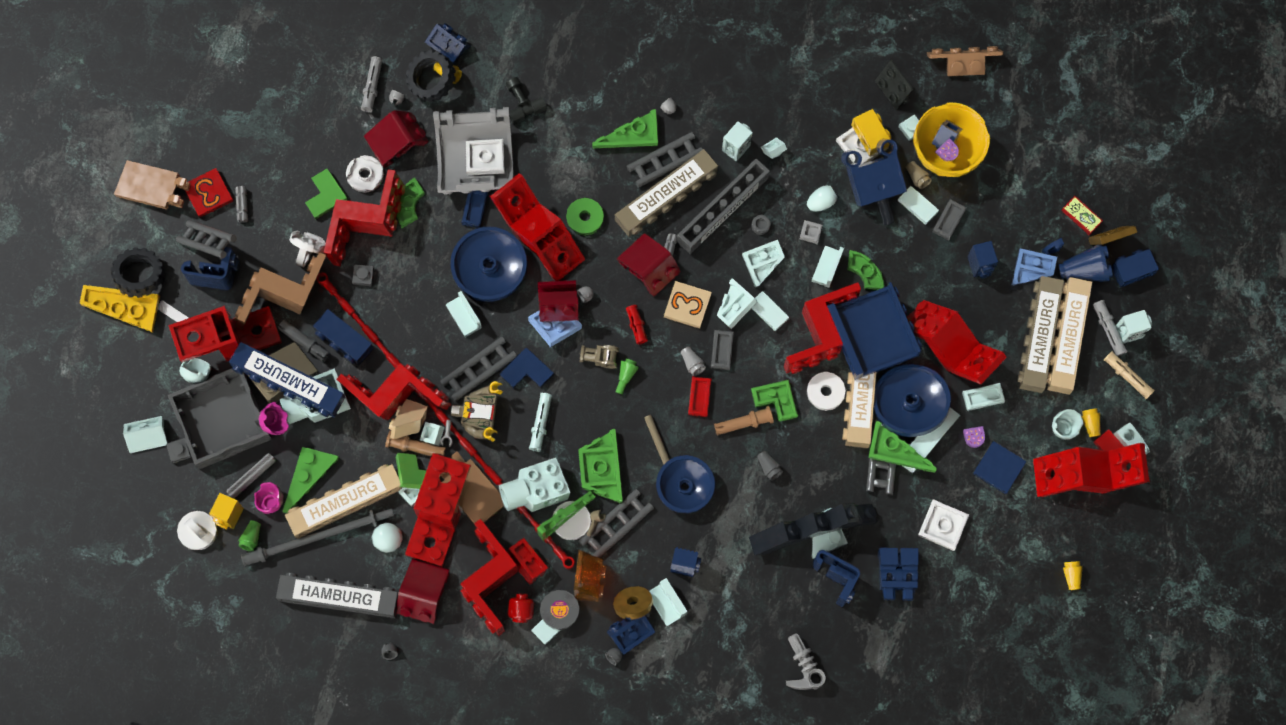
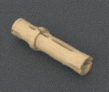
(1128, 374)

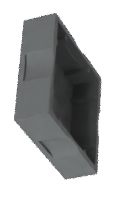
(218, 418)

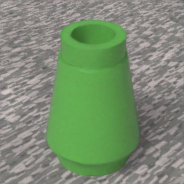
(250, 536)

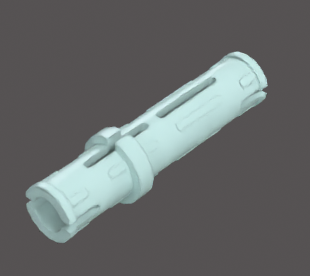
(540, 424)

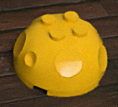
(971, 143)

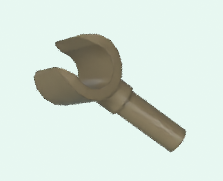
(595, 517)

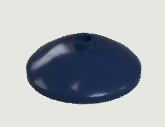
(687, 471)

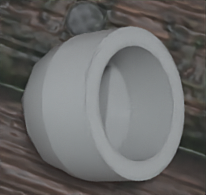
(394, 95)
(669, 106)
(585, 294)

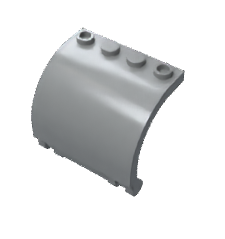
(451, 149)

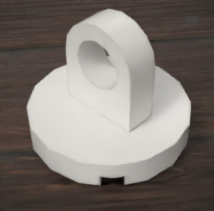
(307, 243)
(197, 530)

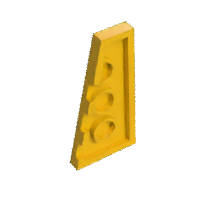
(132, 310)

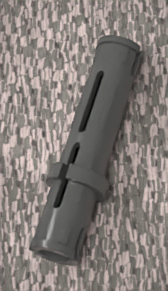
(310, 345)

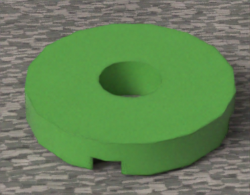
(581, 206)

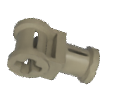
(600, 355)

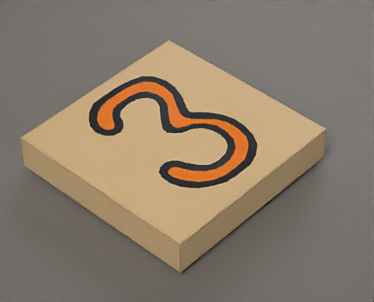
(687, 304)

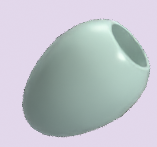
(822, 199)

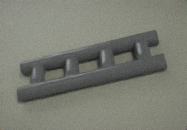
(660, 170)
(203, 231)
(480, 357)
(873, 464)
(628, 524)

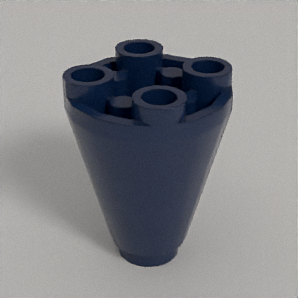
(1088, 265)

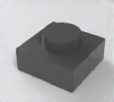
(363, 275)
(178, 450)

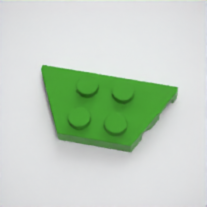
(601, 467)

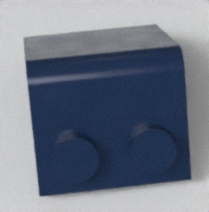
(213, 274)
(840, 572)

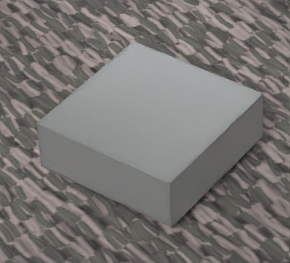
(810, 232)

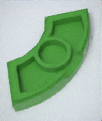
(408, 201)
(866, 270)

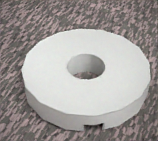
(367, 184)
(826, 380)

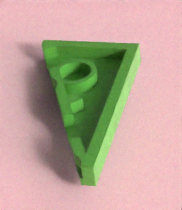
(637, 133)
(309, 469)

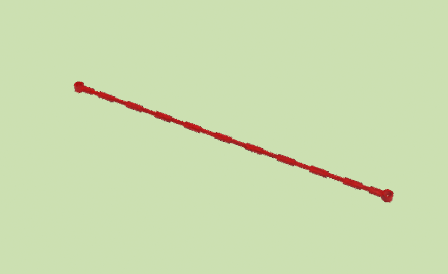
(438, 412)

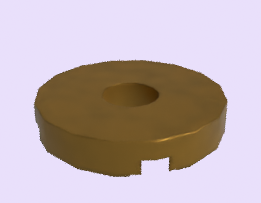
(633, 594)

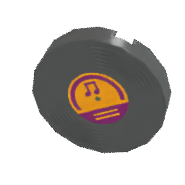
(559, 609)

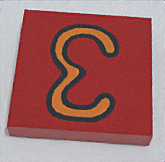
(208, 193)

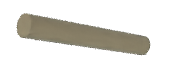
(657, 439)

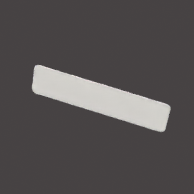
(171, 312)

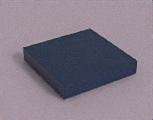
(999, 467)

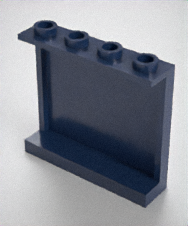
(875, 331)

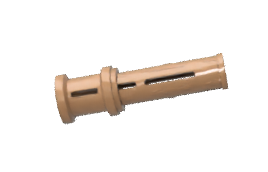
(752, 419)
(405, 443)

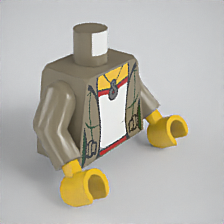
(479, 412)

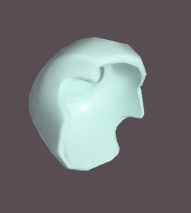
(195, 370)
(1067, 424)
(387, 537)

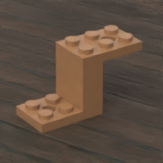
(278, 290)

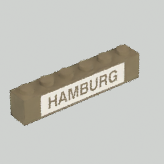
(666, 193)
(1041, 334)

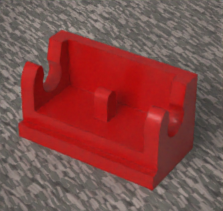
(527, 561)

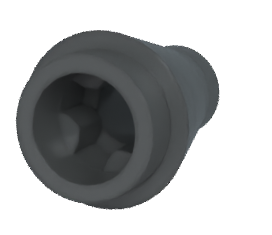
(770, 467)

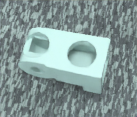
(1128, 436)

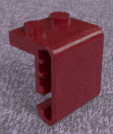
(395, 136)
(649, 263)
(557, 301)
(421, 591)

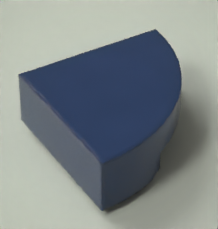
(1053, 247)

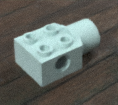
(297, 411)
(536, 487)

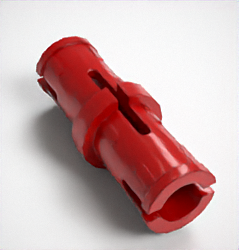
(636, 324)

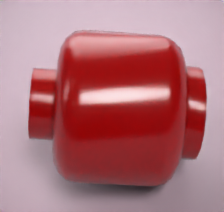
(521, 608)

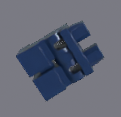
(898, 567)

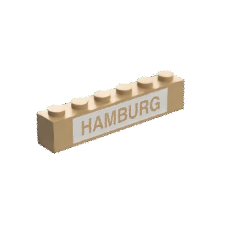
(1069, 335)
(860, 411)
(344, 501)

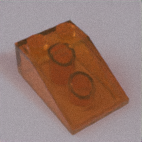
(588, 577)

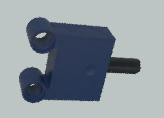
(876, 179)

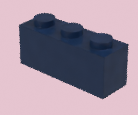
(342, 338)

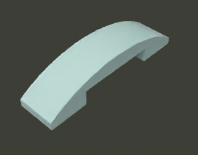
(925, 443)

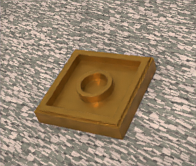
(1112, 235)

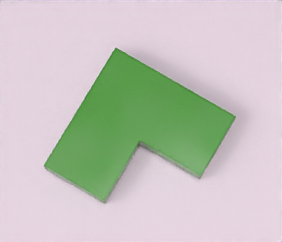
(328, 194)
(779, 395)
(408, 471)

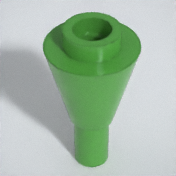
(627, 371)

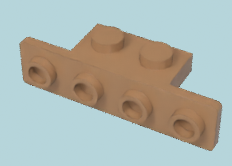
(965, 62)

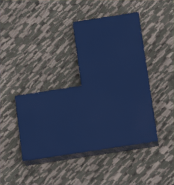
(526, 365)

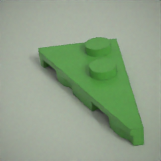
(889, 448)
(563, 515)

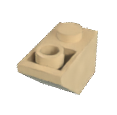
(408, 420)

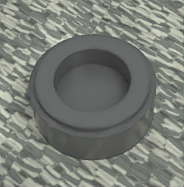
(761, 224)

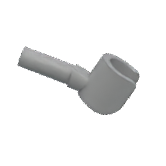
(447, 433)

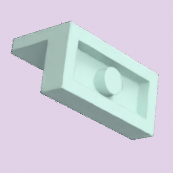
(827, 266)
(464, 315)
(145, 434)
(667, 603)

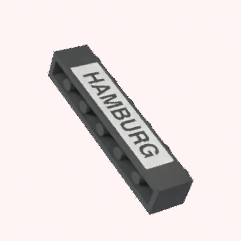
(723, 206)
(337, 596)

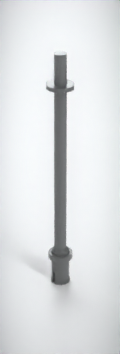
(263, 554)

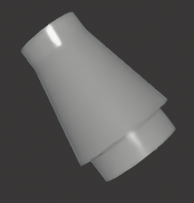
(693, 362)

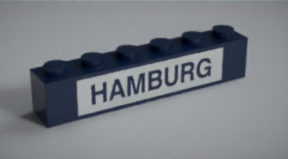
(287, 379)

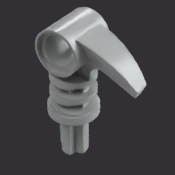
(808, 665)

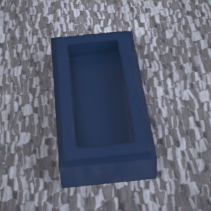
(474, 209)

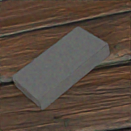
(949, 219)
(722, 349)

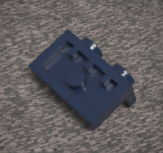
(447, 42)
(630, 632)

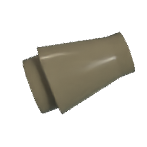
(919, 175)

